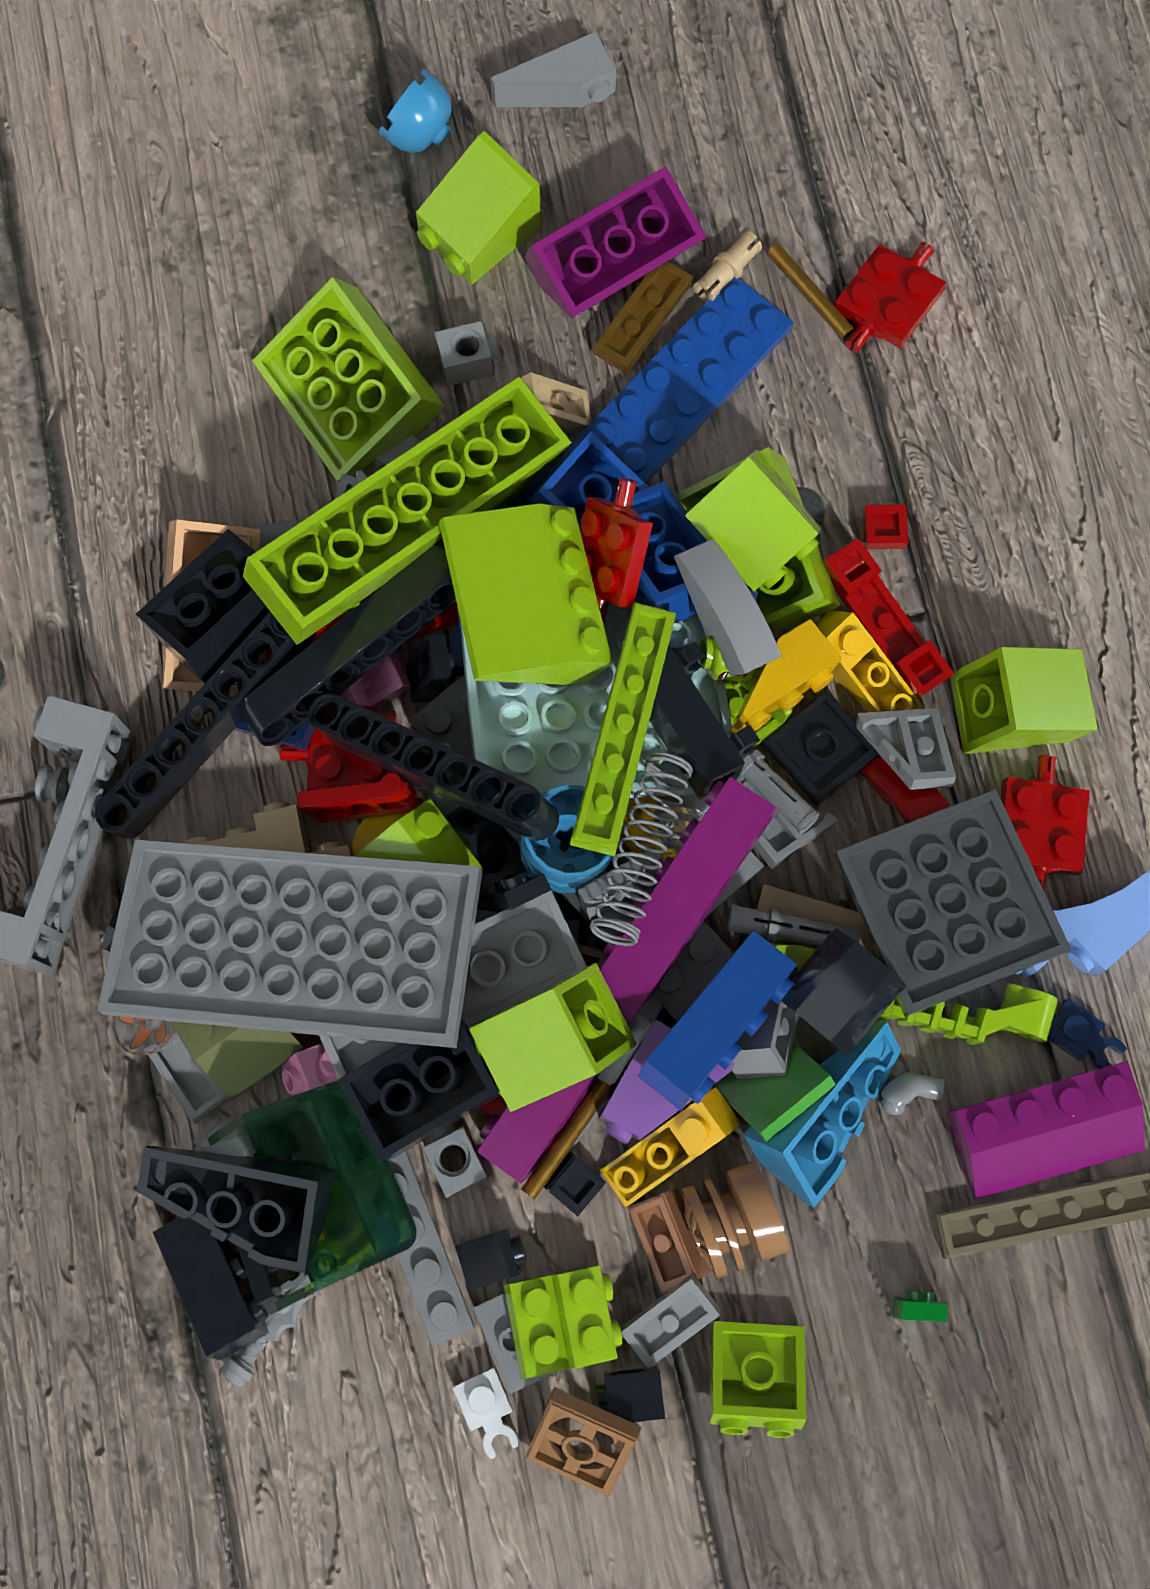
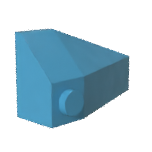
(811, 1146)

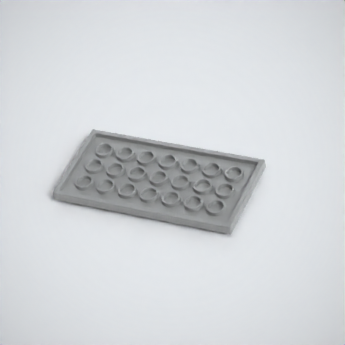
(293, 942)

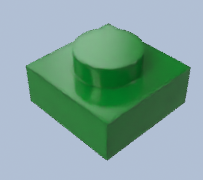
(920, 1307)

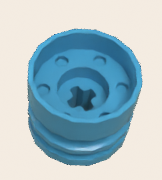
(567, 869)

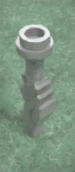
(239, 1367)

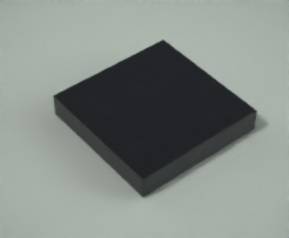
(820, 747)

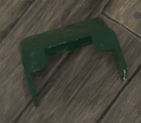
(366, 1209)

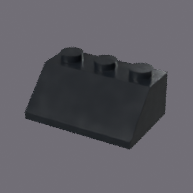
(207, 607)
(417, 1092)

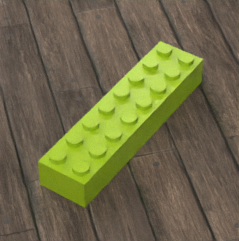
(396, 512)

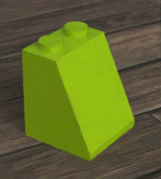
(480, 210)
(756, 522)
(1023, 699)
(553, 1038)

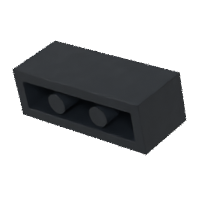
(211, 1287)

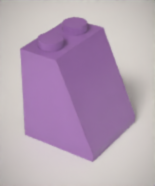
(635, 1106)

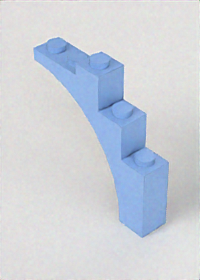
(1105, 928)

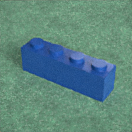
(717, 1020)

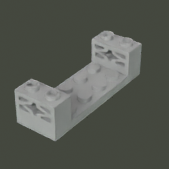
(99, 749)

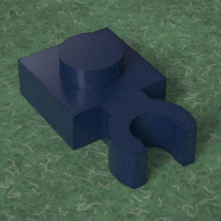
(1078, 1032)

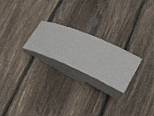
(727, 608)

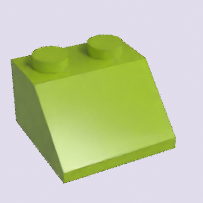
(420, 837)

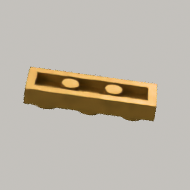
(642, 316)

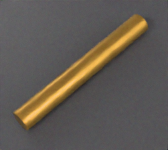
(810, 291)
(566, 1138)

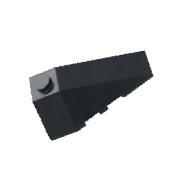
(254, 1202)

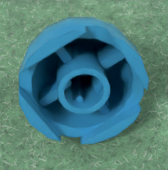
(420, 116)

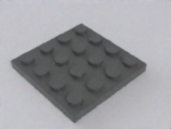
(951, 901)

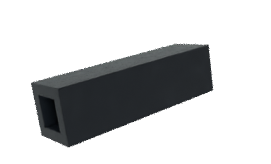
(692, 729)

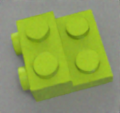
(562, 1321)
(758, 1378)

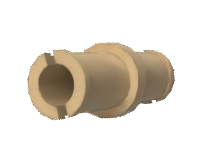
(727, 265)

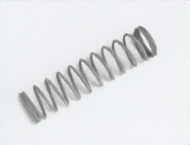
(623, 926)

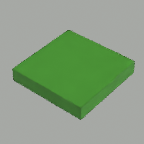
(776, 1101)

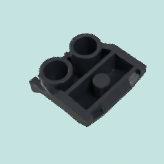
(842, 990)

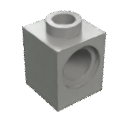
(465, 368)
(464, 1178)

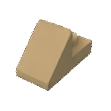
(562, 401)

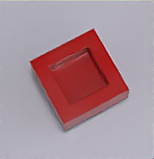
(885, 527)

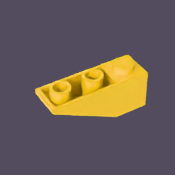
(804, 664)
(864, 667)
(671, 1147)

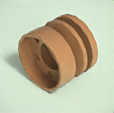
(735, 1220)

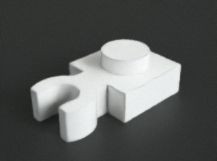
(484, 1404)

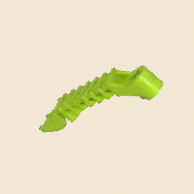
(1022, 1012)

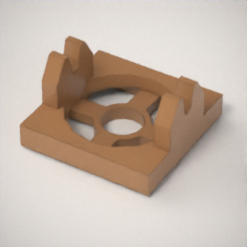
(571, 1463)

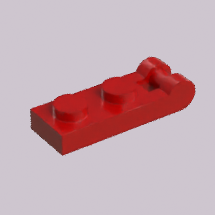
(360, 800)

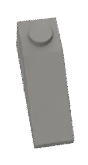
(560, 78)

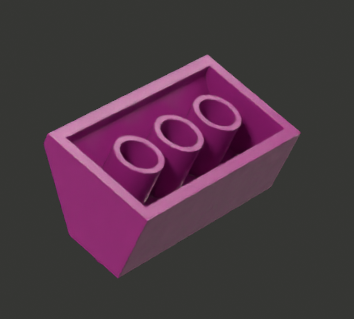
(614, 244)
(1049, 1129)

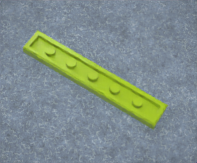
(623, 730)

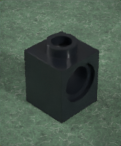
(632, 1394)

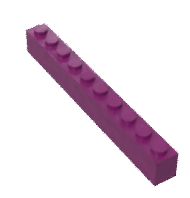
(678, 906)

